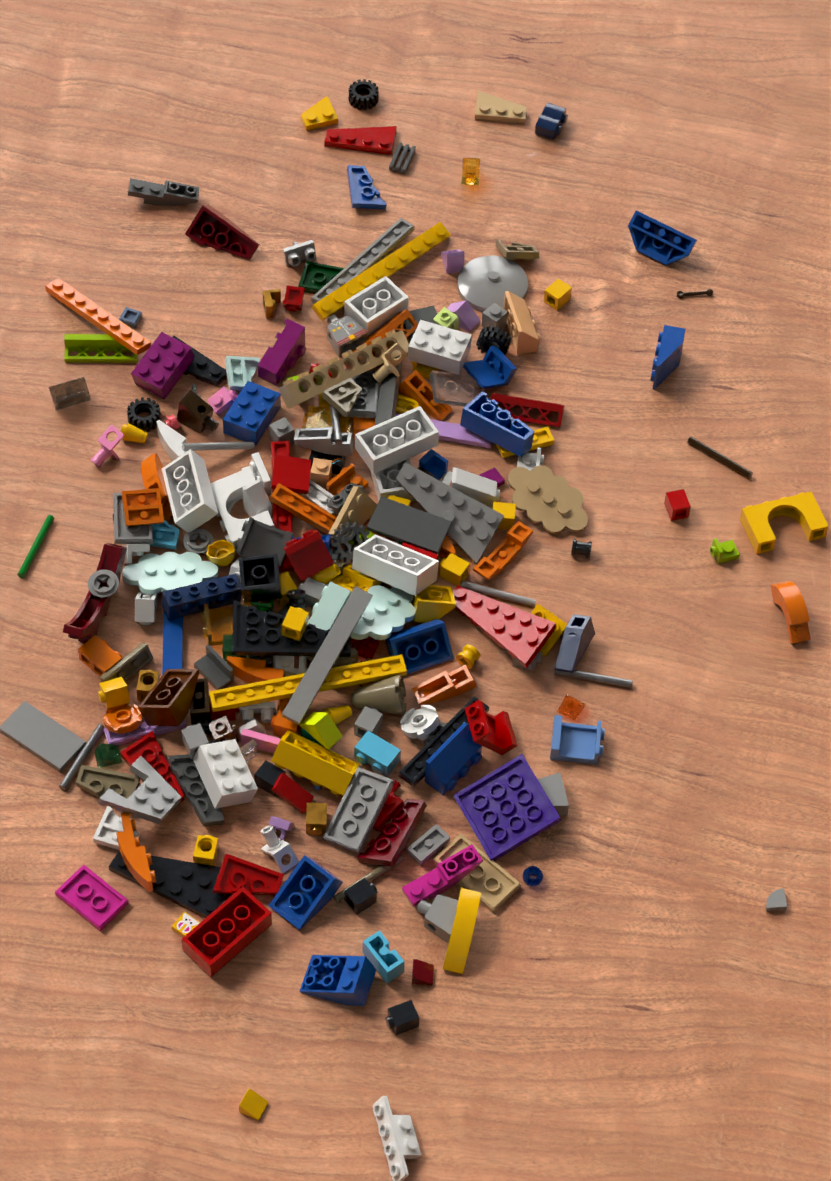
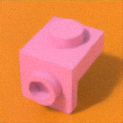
(222, 400)

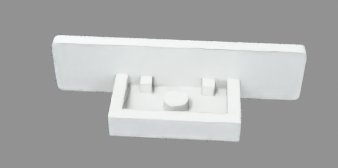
(397, 1138)

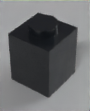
(267, 776)
(360, 896)
(402, 1017)

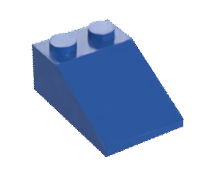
(305, 892)

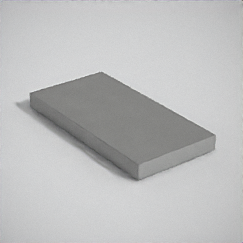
(42, 736)
(358, 810)

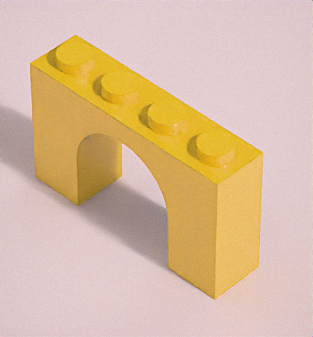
(800, 507)

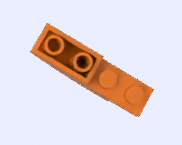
(153, 478)
(135, 855)

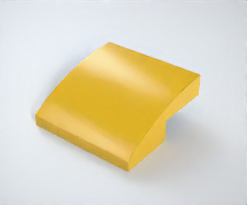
(354, 578)

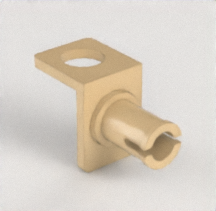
(390, 363)

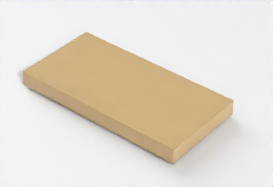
(488, 878)

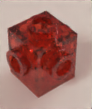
(365, 647)

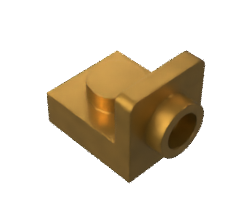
(270, 299)

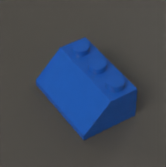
(421, 645)
(452, 760)

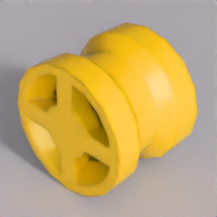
(468, 656)

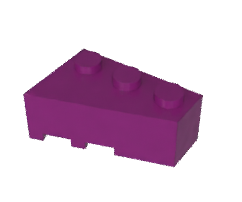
(283, 354)

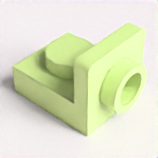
(447, 319)

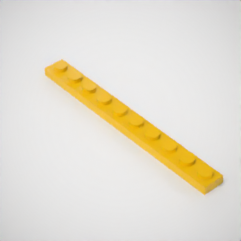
(386, 267)
(285, 687)

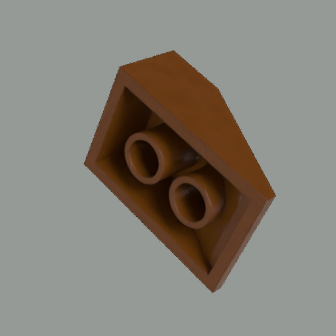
(170, 698)

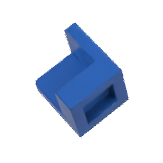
(434, 464)

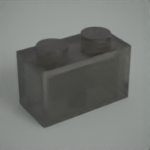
(69, 393)

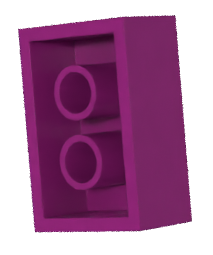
(162, 365)

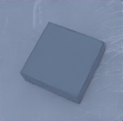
(130, 317)

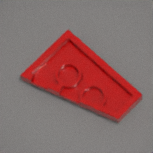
(242, 873)

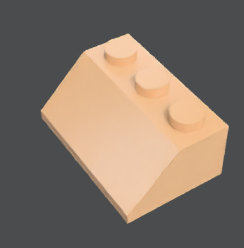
(520, 324)

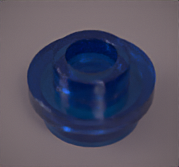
(535, 871)

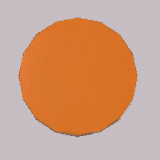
(122, 718)

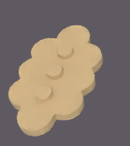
(547, 499)

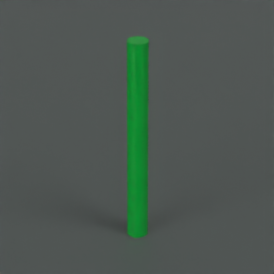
(35, 547)

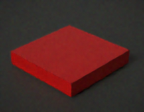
(291, 473)

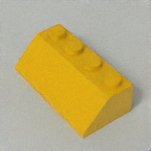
(314, 763)

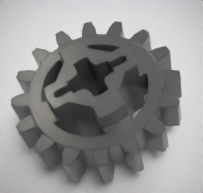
(352, 534)

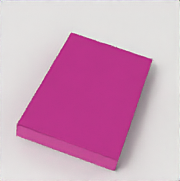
(91, 897)

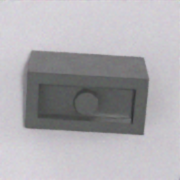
(215, 669)

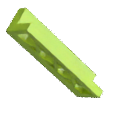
(100, 344)

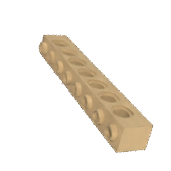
(293, 396)

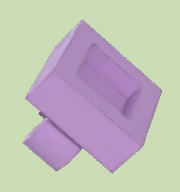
(282, 825)

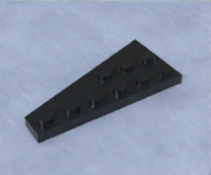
(260, 635)
(180, 882)

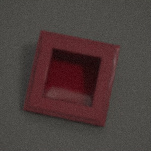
(422, 973)

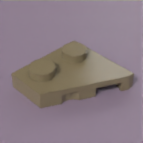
(343, 396)

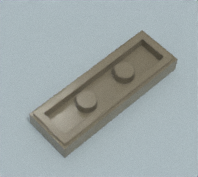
(129, 664)

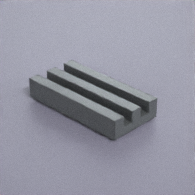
(406, 148)

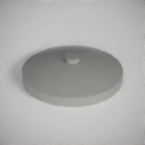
(487, 279)

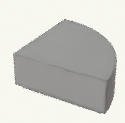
(776, 901)

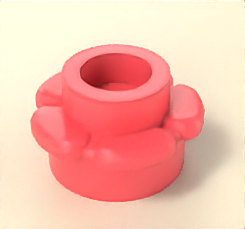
(172, 422)

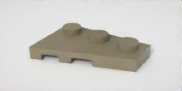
(98, 781)

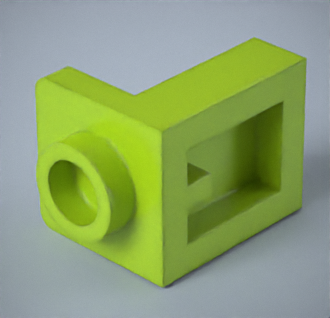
(724, 551)

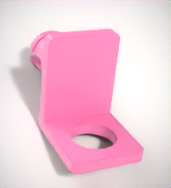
(107, 446)

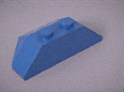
(659, 239)

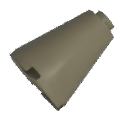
(382, 695)

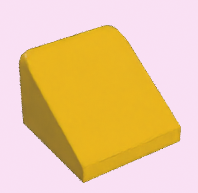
(253, 1105)

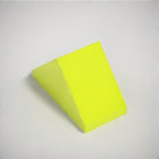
(322, 728)

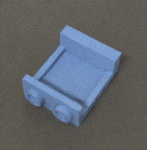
(576, 742)

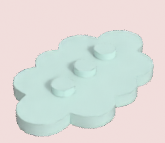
(168, 571)
(384, 613)

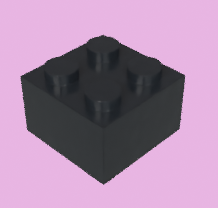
(260, 578)

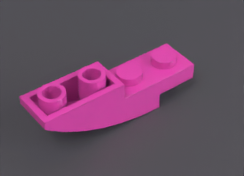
(444, 876)

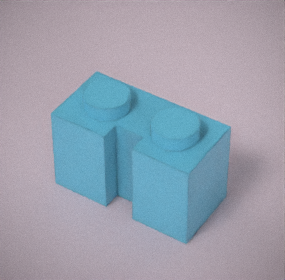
(377, 753)
(388, 963)

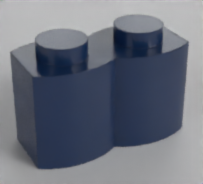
(551, 121)

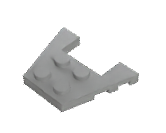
(150, 801)

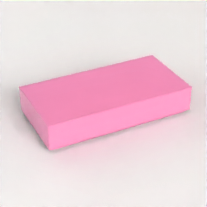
(265, 742)

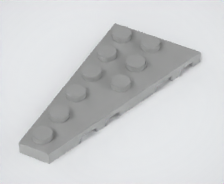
(471, 521)

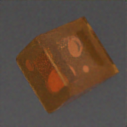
(571, 707)

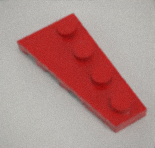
(365, 139)
(151, 751)

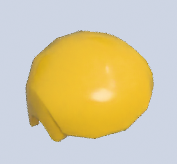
(221, 553)

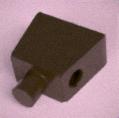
(196, 413)

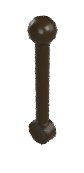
(680, 294)

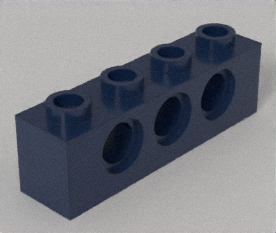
(191, 598)

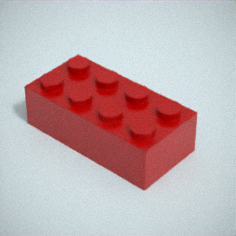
(226, 931)

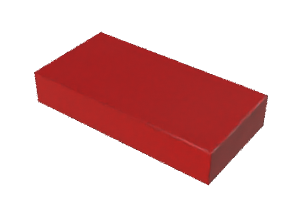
(292, 793)

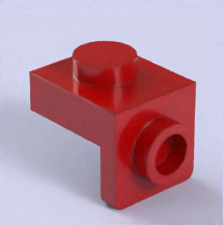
(293, 298)

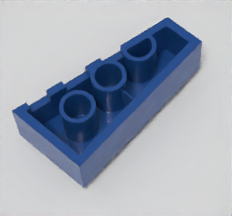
(497, 425)

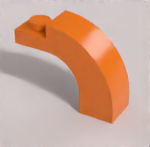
(794, 608)

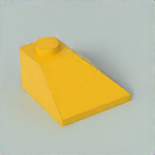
(433, 603)

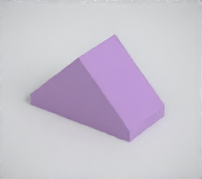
(453, 260)
(466, 316)

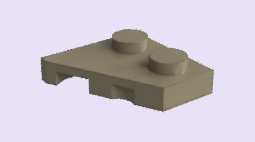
(517, 251)

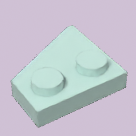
(240, 370)

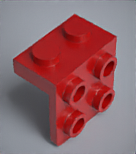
(308, 554)

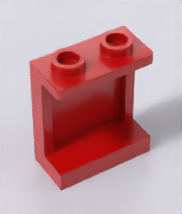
(490, 730)

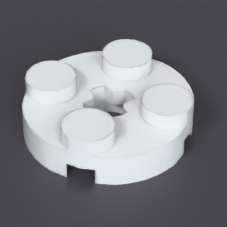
(427, 719)

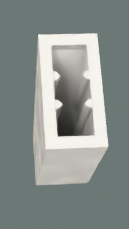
(475, 486)

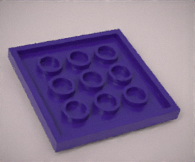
(507, 808)

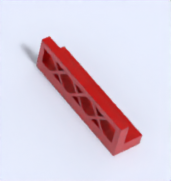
(532, 404)

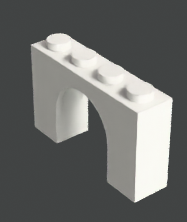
(226, 494)

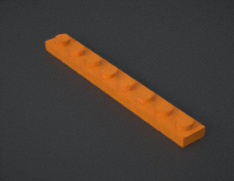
(98, 316)

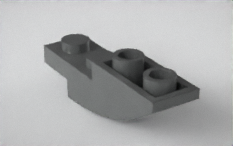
(165, 195)

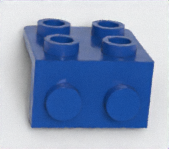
(493, 370)

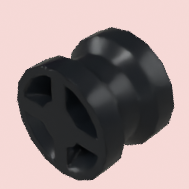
(296, 598)

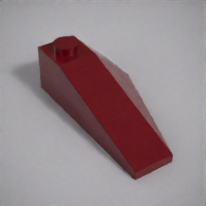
(218, 232)

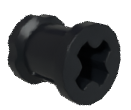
(581, 548)

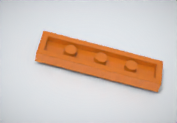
(302, 508)

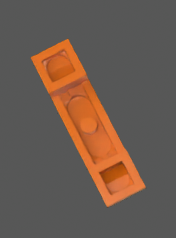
(504, 552)

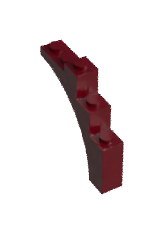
(87, 619)

